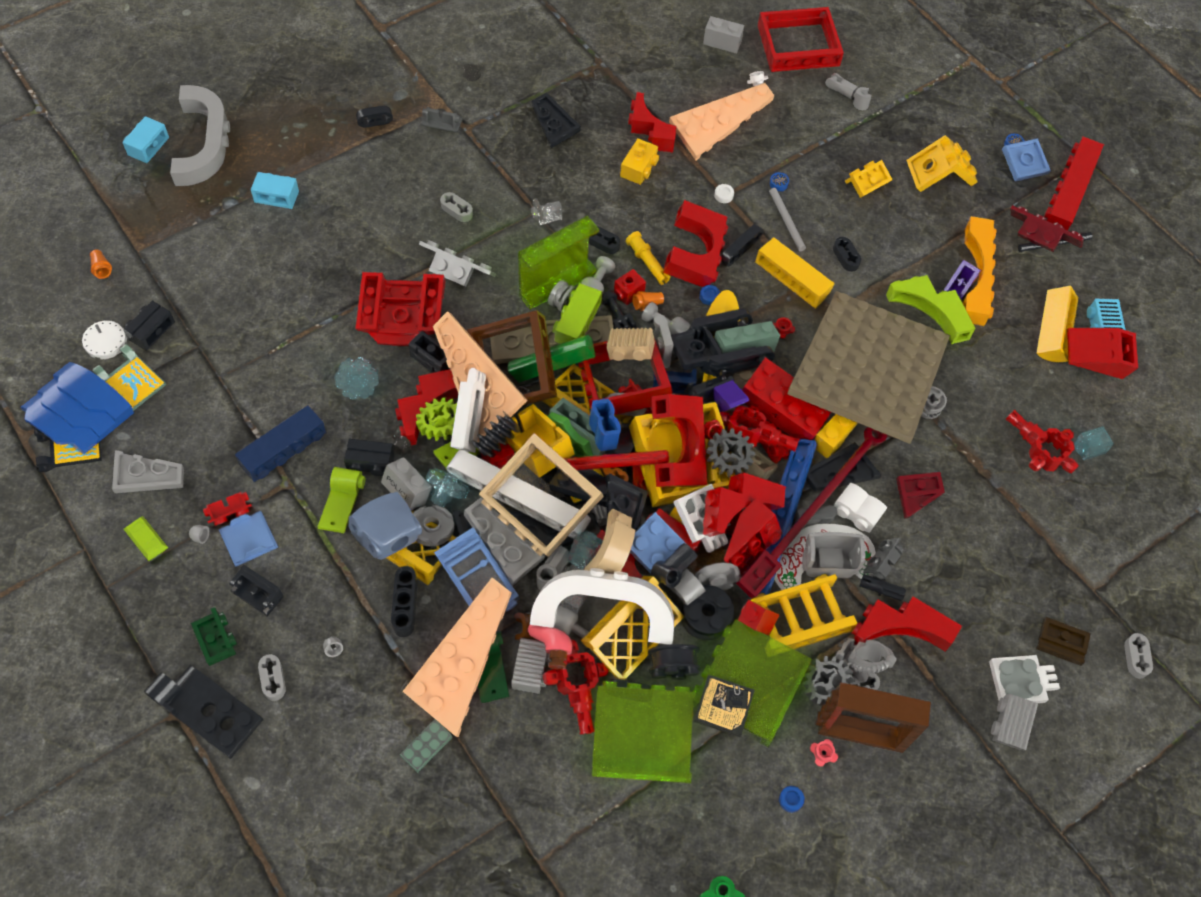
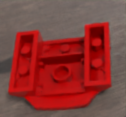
(398, 309)

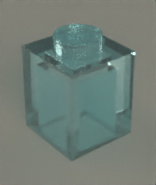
(1093, 443)
(584, 549)

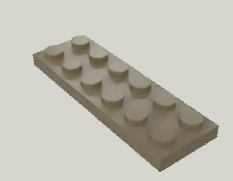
(520, 342)

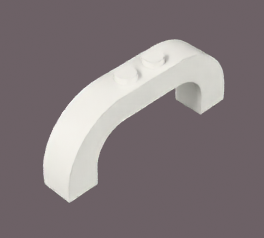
(606, 585)

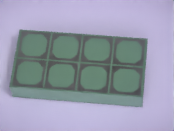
(426, 745)

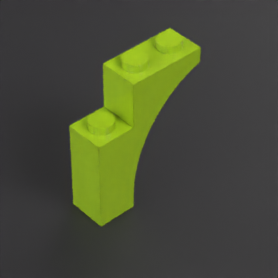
(942, 307)

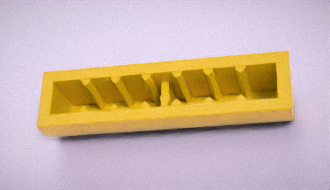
(794, 272)
(1057, 318)

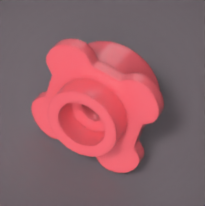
(826, 746)

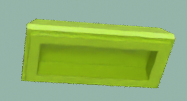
(145, 538)

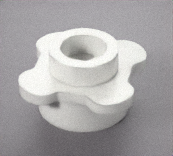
(757, 78)

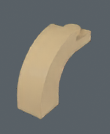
(616, 544)

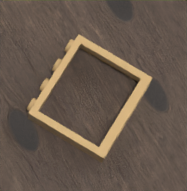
(509, 469)

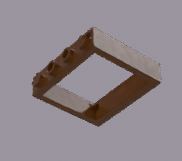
(541, 345)
(909, 712)

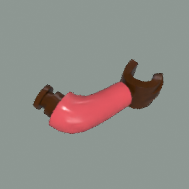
(556, 641)

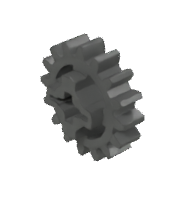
(730, 462)
(826, 678)

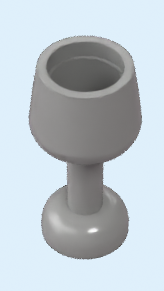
(604, 266)
(675, 325)
(567, 622)

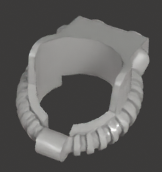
(871, 651)

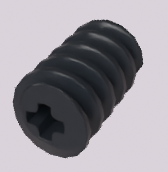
(496, 435)

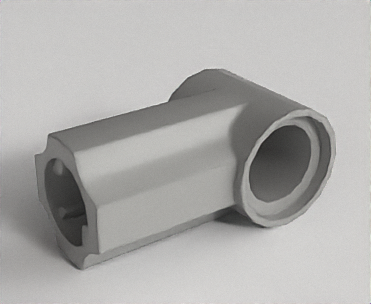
(553, 566)

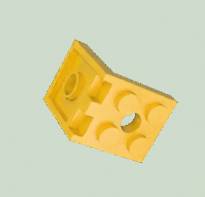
(946, 158)

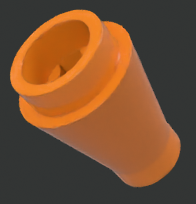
(99, 265)
(642, 299)

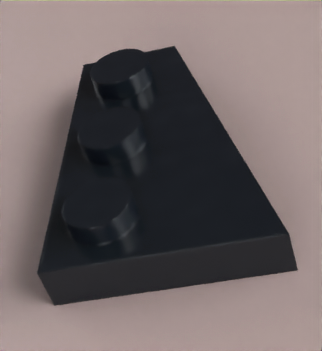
(554, 120)
(824, 471)

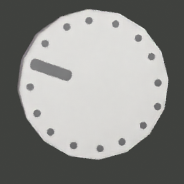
(104, 339)

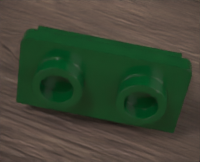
(213, 637)

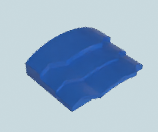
(76, 408)

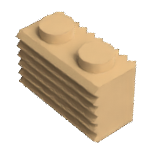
(630, 344)

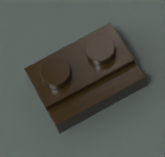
(1063, 641)

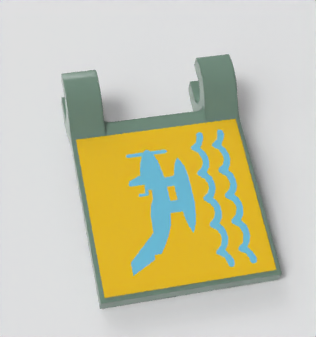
(132, 379)

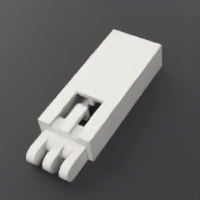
(469, 411)

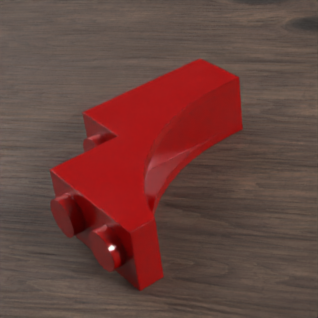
(430, 387)
(743, 489)
(911, 619)

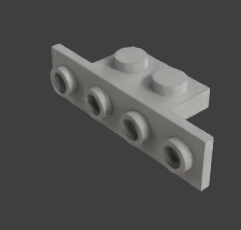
(453, 267)

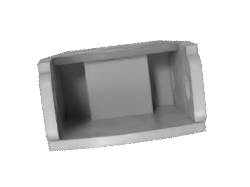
(833, 554)

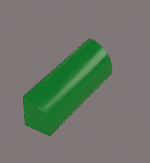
(562, 356)

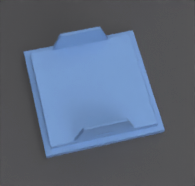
(247, 538)

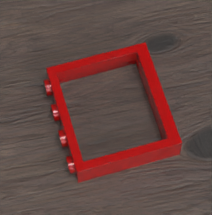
(800, 59)
(628, 401)

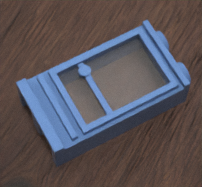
(472, 567)

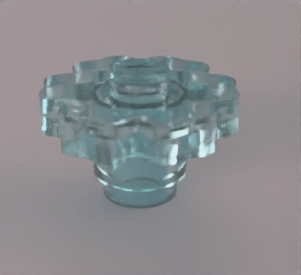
(356, 378)
(445, 487)

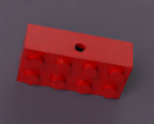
(792, 415)

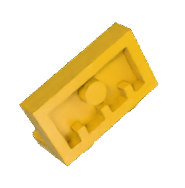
(870, 178)

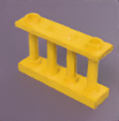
(819, 631)

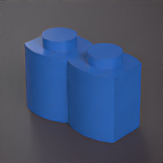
(604, 424)

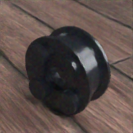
(712, 626)
(674, 661)

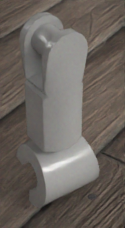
(860, 95)

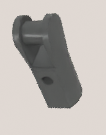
(825, 514)

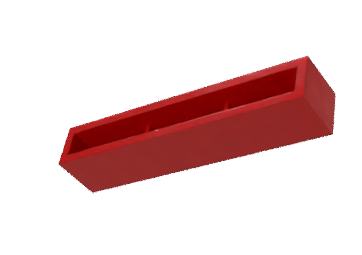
(1074, 182)

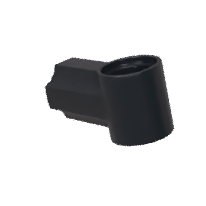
(670, 571)

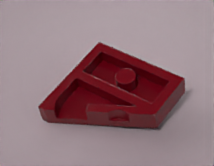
(918, 491)

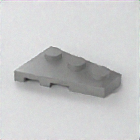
(144, 474)

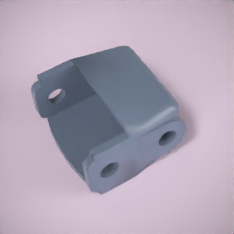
(385, 525)

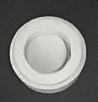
(724, 193)

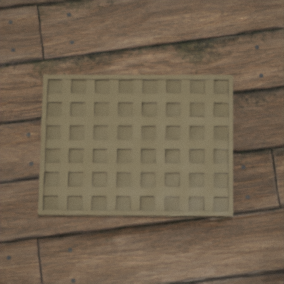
(870, 366)

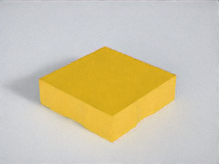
(658, 435)

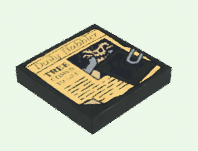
(724, 706)

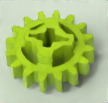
(439, 419)

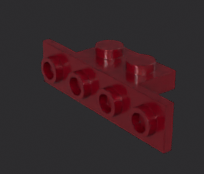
(1042, 232)

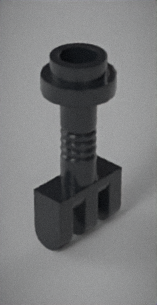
(610, 298)

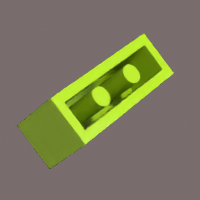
(578, 314)

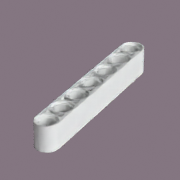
(516, 493)

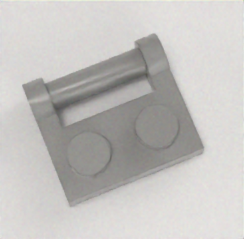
(663, 339)

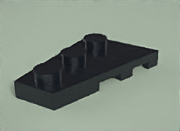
(563, 484)
(625, 498)

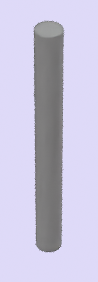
(787, 219)

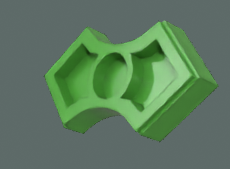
(580, 445)

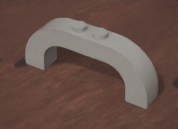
(210, 159)

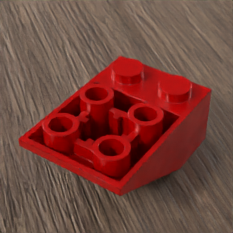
(1103, 350)
(753, 533)

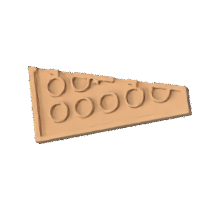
(716, 120)
(465, 353)
(455, 667)

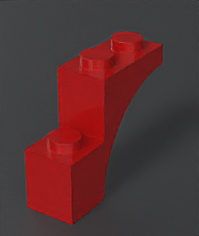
(645, 123)

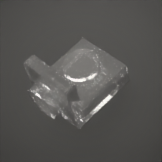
(546, 213)

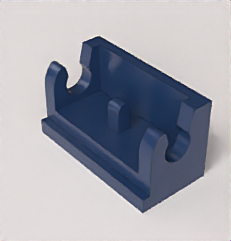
(679, 380)

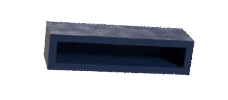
(281, 443)

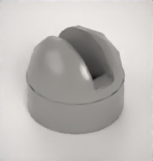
(199, 533)
(328, 649)

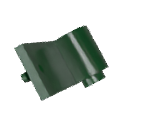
(493, 678)

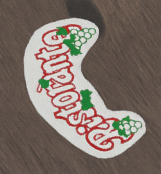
(791, 560)

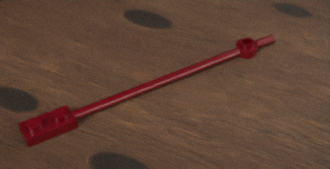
(766, 563)

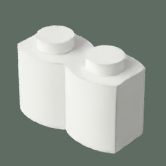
(859, 507)

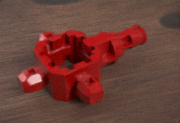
(762, 431)
(1036, 437)
(579, 695)

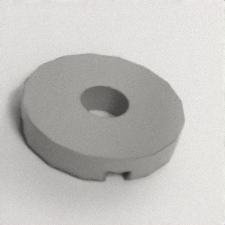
(442, 518)
(719, 575)

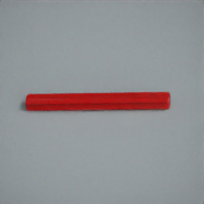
(619, 460)

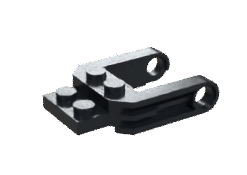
(699, 348)

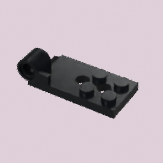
(188, 699)

